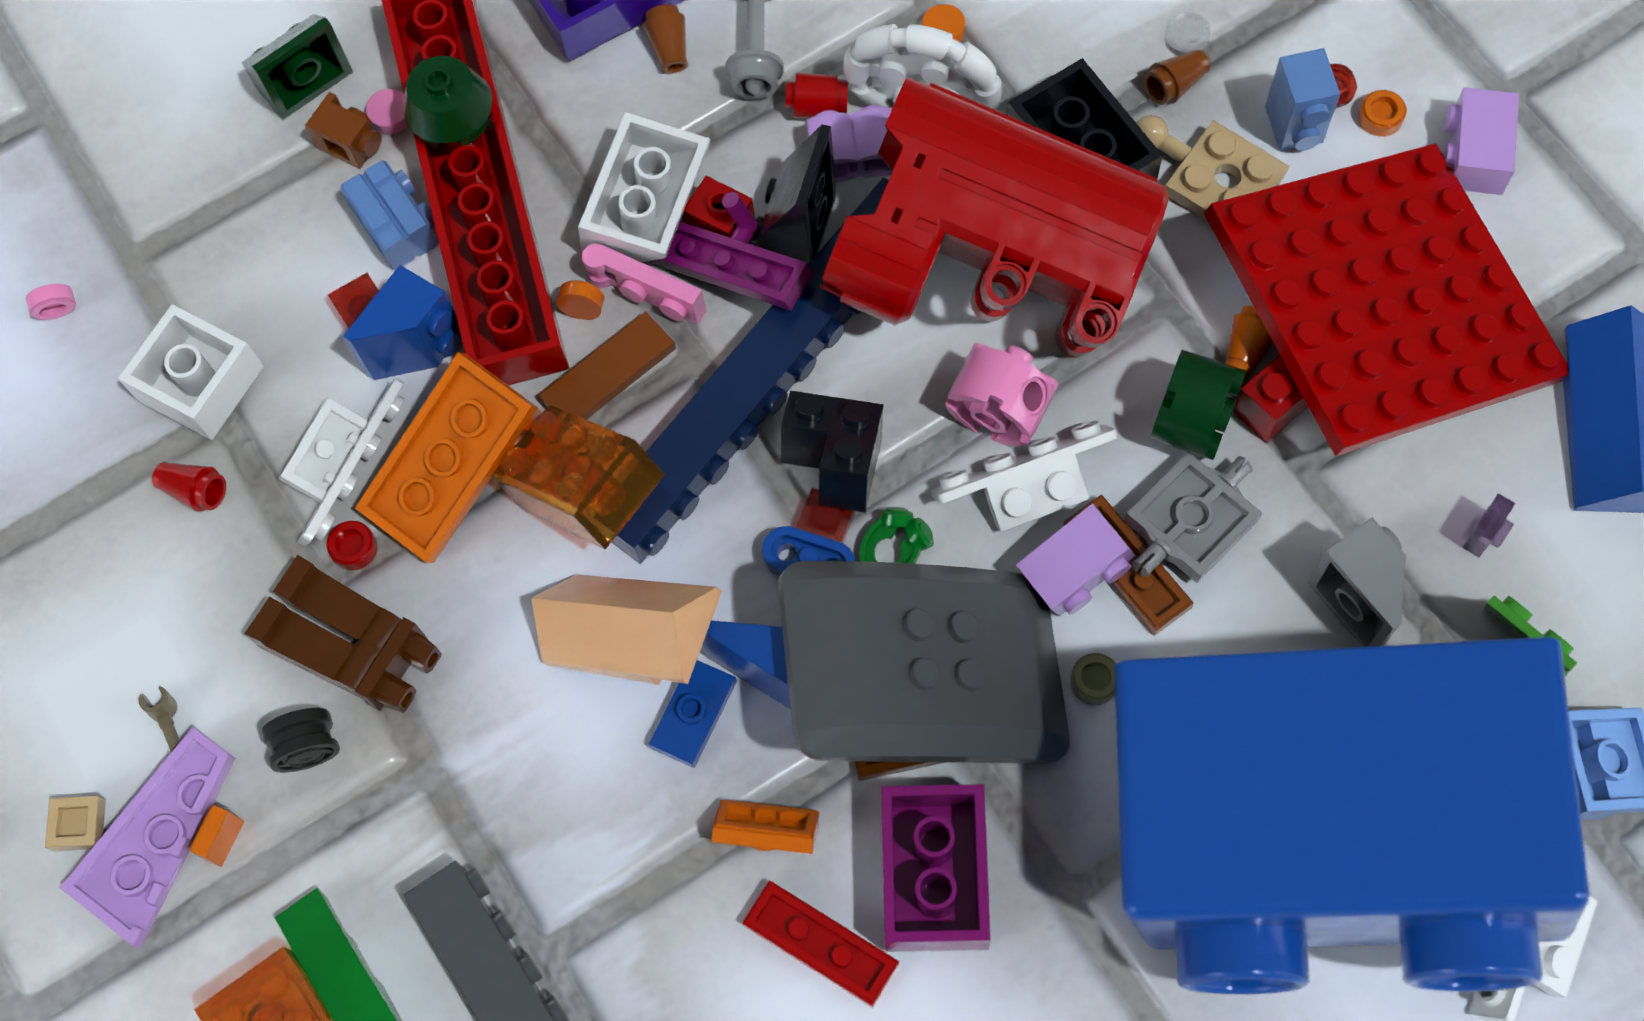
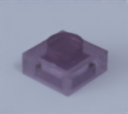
(1491, 527)

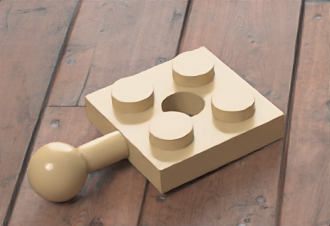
(1215, 152)

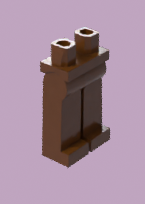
(382, 640)

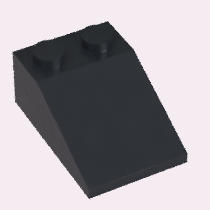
(800, 200)

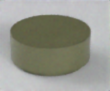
(1094, 679)

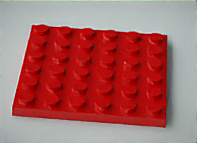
(1386, 297)

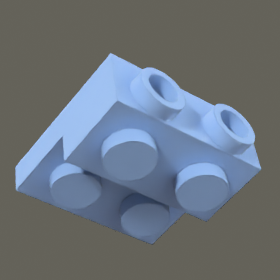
(1608, 760)

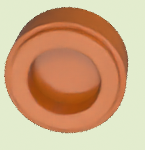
(947, 19)
(1382, 113)
(580, 300)

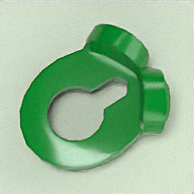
(918, 536)

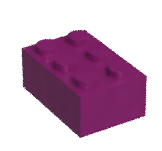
(935, 868)

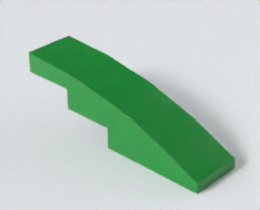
(334, 962)

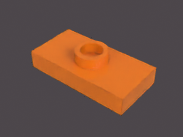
(765, 826)

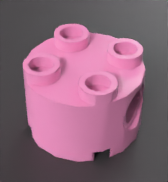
(1001, 394)

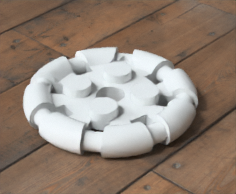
(889, 54)

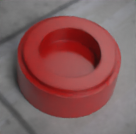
(352, 545)

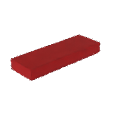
(821, 943)

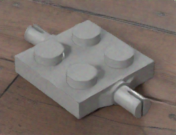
(1192, 516)

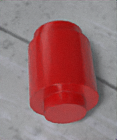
(816, 94)

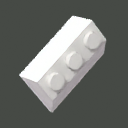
(642, 188)

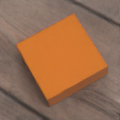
(216, 835)

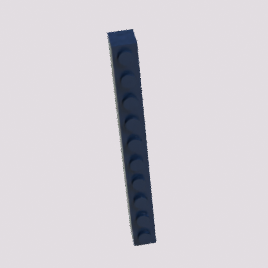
(736, 401)

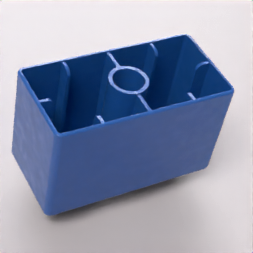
(1351, 808)

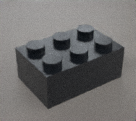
(1085, 112)

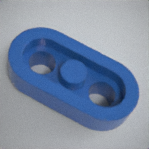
(805, 545)

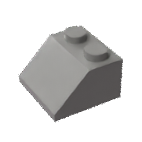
(1364, 582)

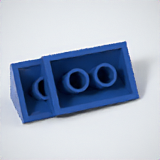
(1606, 411)

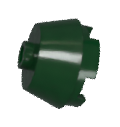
(446, 101)

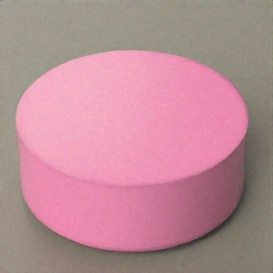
(386, 111)
(50, 301)

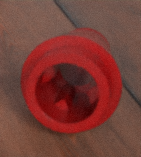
(191, 484)

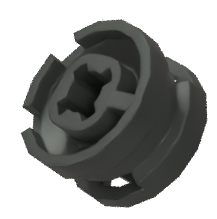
(300, 740)

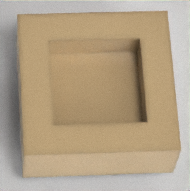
(74, 823)

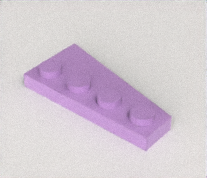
(145, 847)

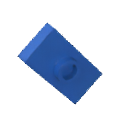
(693, 714)

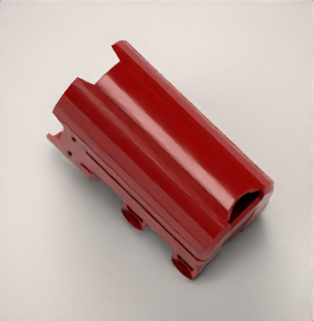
(1006, 203)

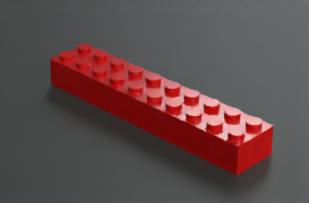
(480, 208)

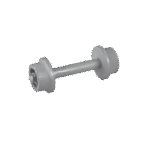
(755, 70)

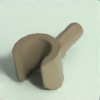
(163, 715)

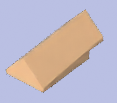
(624, 626)

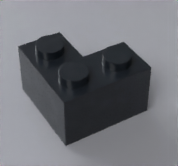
(839, 440)

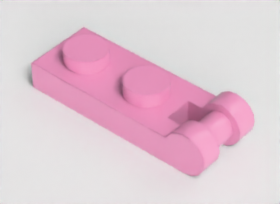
(643, 283)

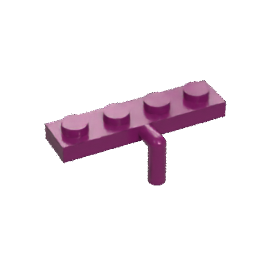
(734, 262)

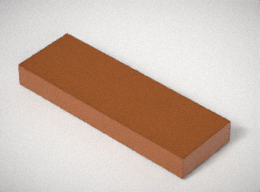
(610, 368)
(1153, 598)

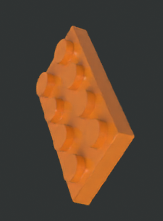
(446, 457)

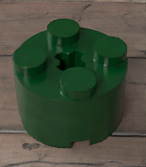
(1197, 404)

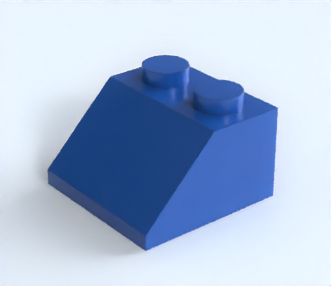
(404, 328)

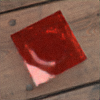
(353, 298)
(823, 520)

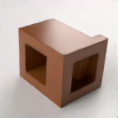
(343, 132)

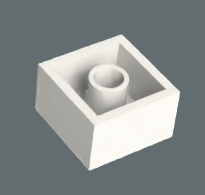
(191, 371)

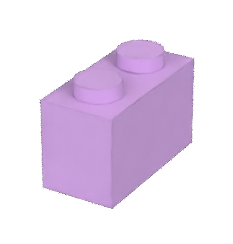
(1482, 139)
(1076, 561)

